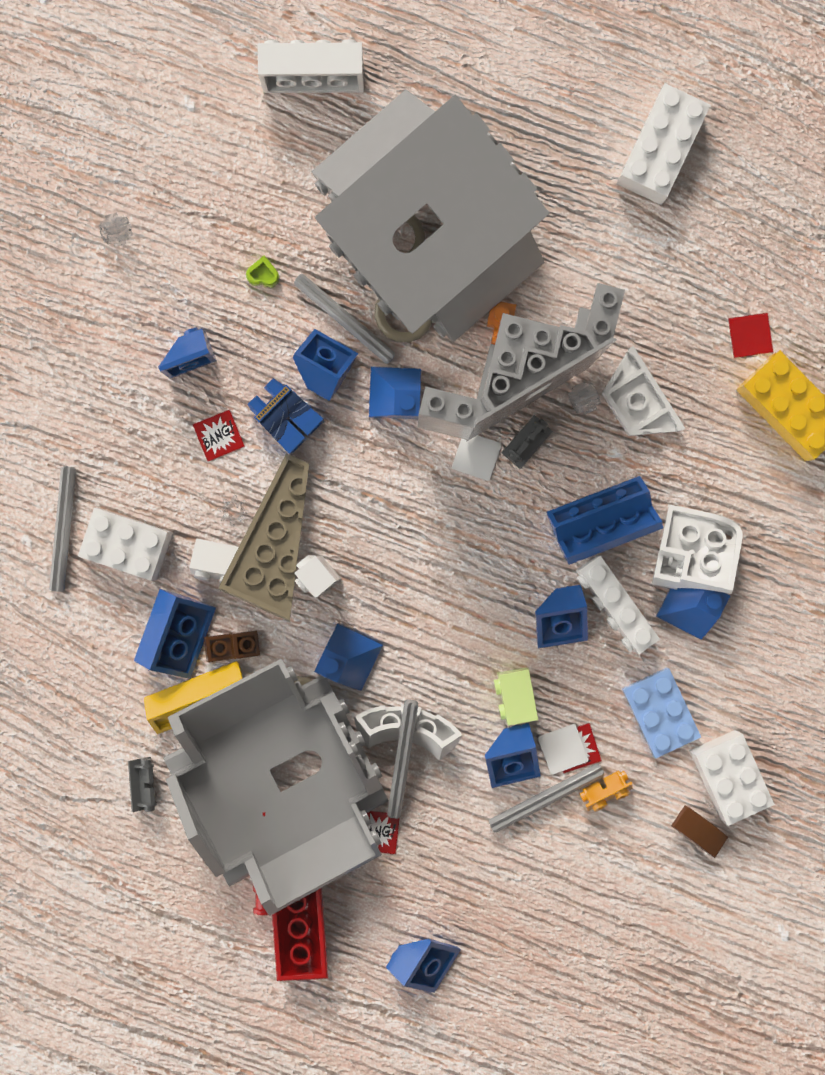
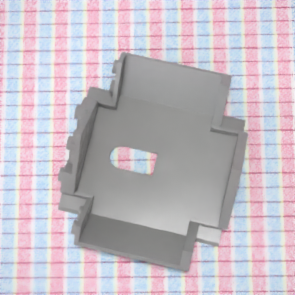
(468, 181)
(524, 366)
(226, 783)

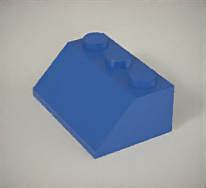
(174, 634)

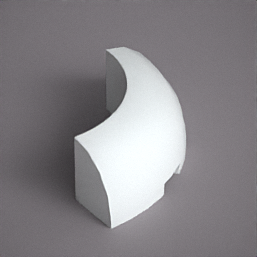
(430, 731)

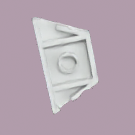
(639, 400)

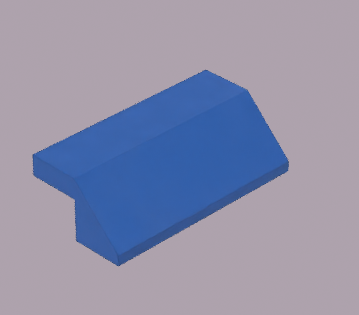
(604, 520)

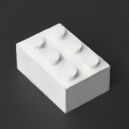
(125, 544)
(731, 777)

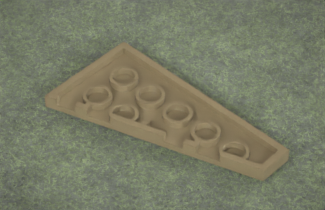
(269, 551)

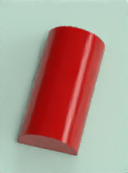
(301, 940)

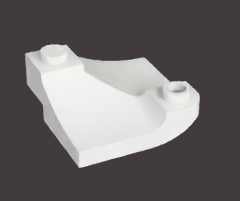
(697, 551)

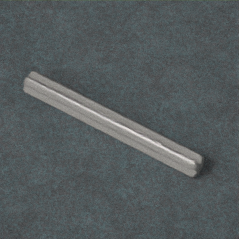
(344, 318)
(62, 529)
(402, 758)
(546, 797)

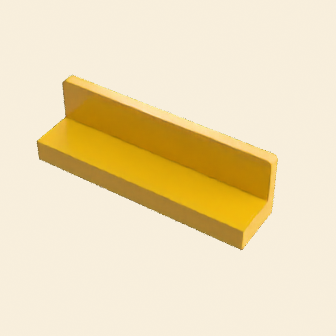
(177, 697)

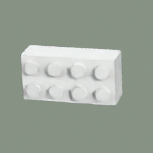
(311, 67)
(663, 144)

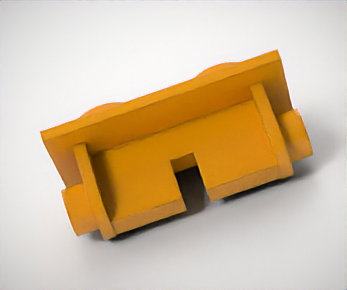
(615, 788)

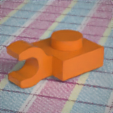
(495, 316)

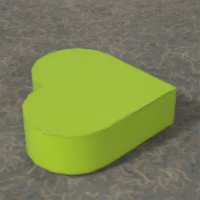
(262, 273)

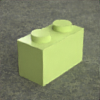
(516, 696)

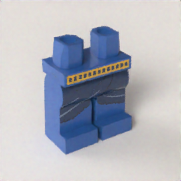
(279, 410)

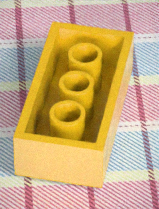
(788, 404)

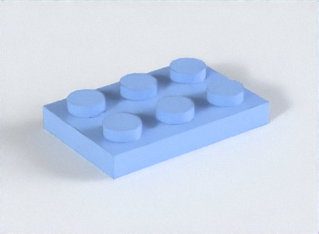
(661, 712)

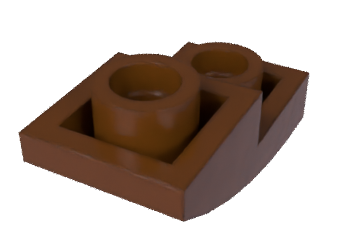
(231, 646)
(699, 831)

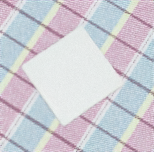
(477, 457)
(563, 749)

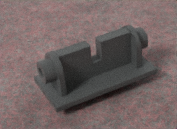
(527, 441)
(141, 784)

